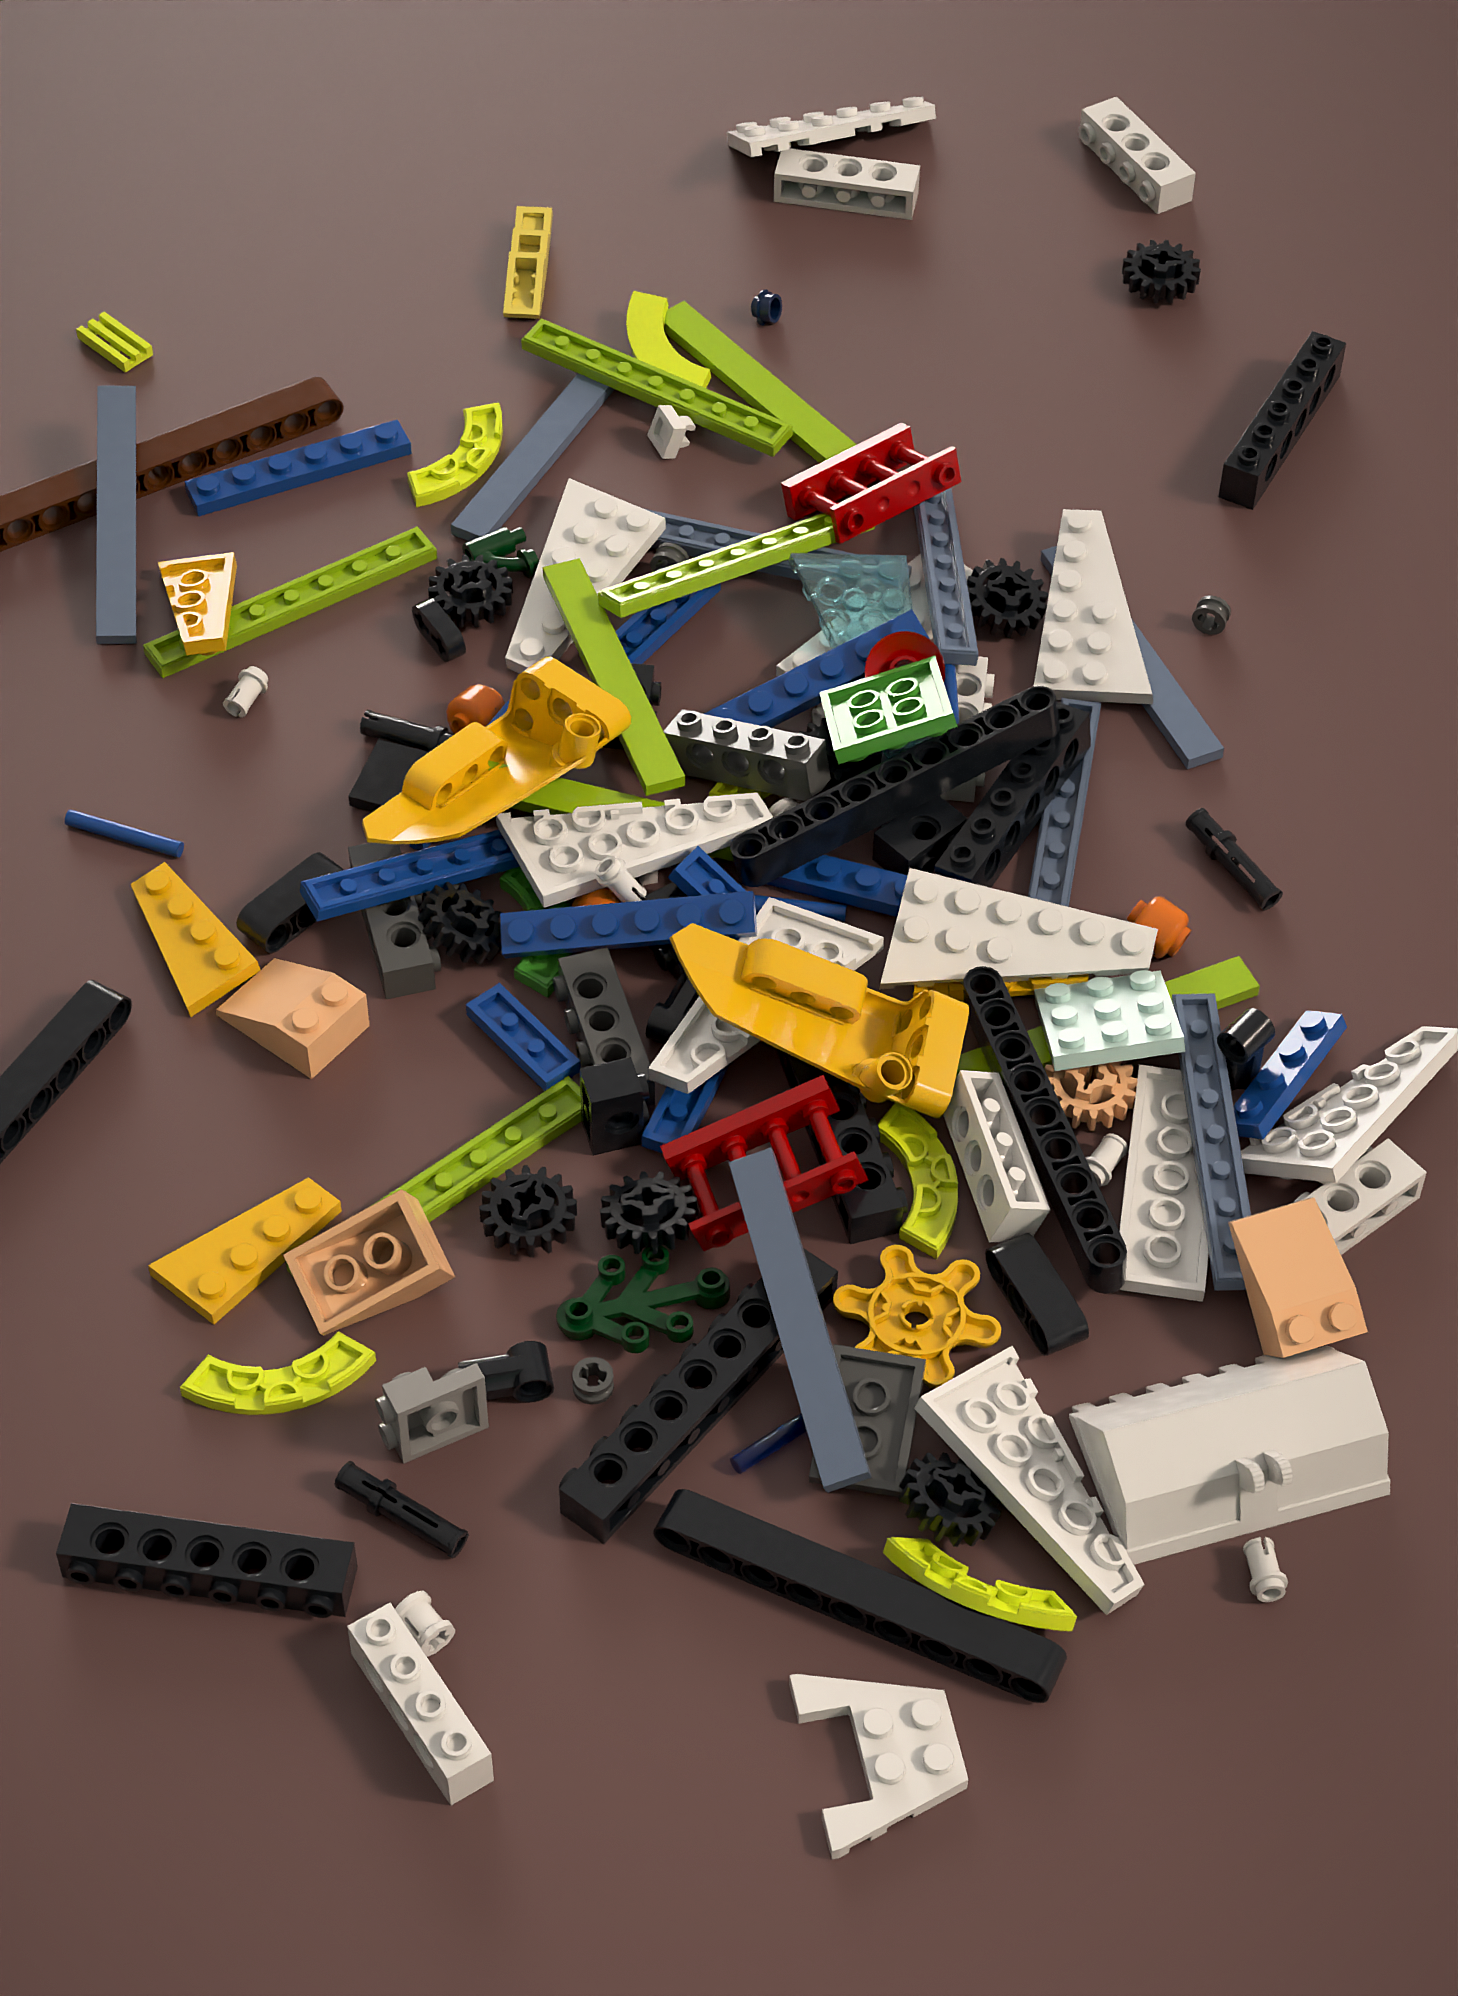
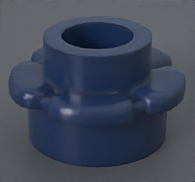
(766, 307)

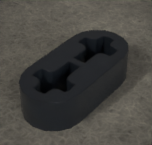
(438, 630)

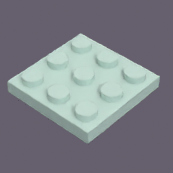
(1108, 1020)

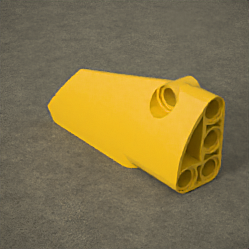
(549, 728)
(830, 1017)

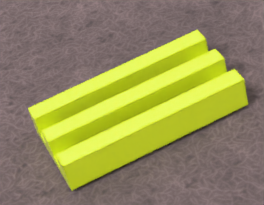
(120, 340)

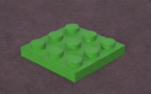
(887, 710)

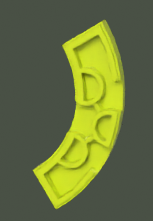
(649, 342)
(468, 463)
(931, 1178)
(280, 1390)
(1004, 1600)

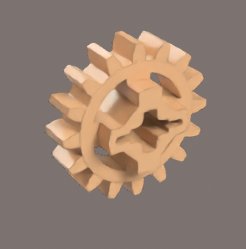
(1094, 1092)

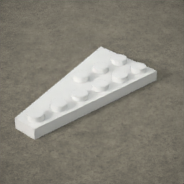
(820, 128)
(609, 541)
(1088, 629)
(564, 849)
(960, 925)
(707, 1044)
(1342, 1122)
(1024, 1461)

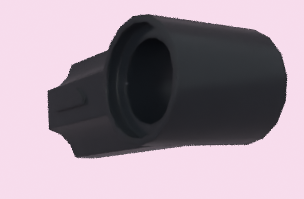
(668, 1015)
(1244, 1046)
(518, 1373)

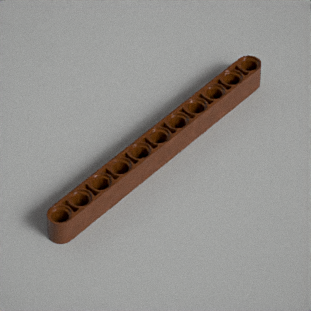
(172, 458)

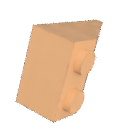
(298, 1014)
(369, 1263)
(1296, 1279)

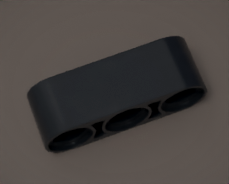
(280, 910)
(1037, 1294)

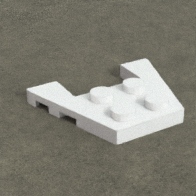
(903, 1746)

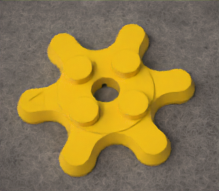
(934, 1295)

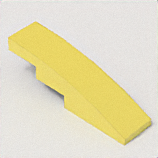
(528, 262)

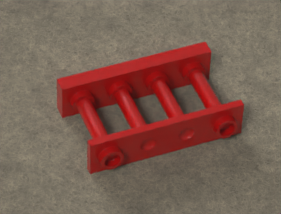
(862, 465)
(749, 1129)

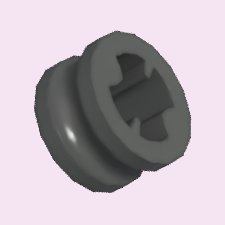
(668, 555)
(1207, 623)
(589, 1367)

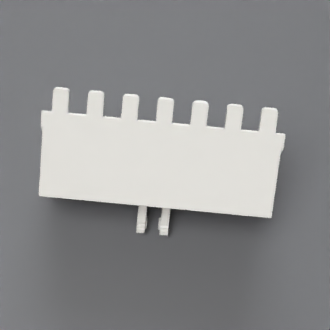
(1235, 1451)

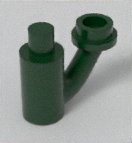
(502, 543)

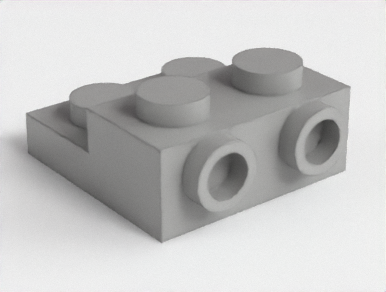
(431, 1414)

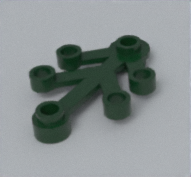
(588, 1315)

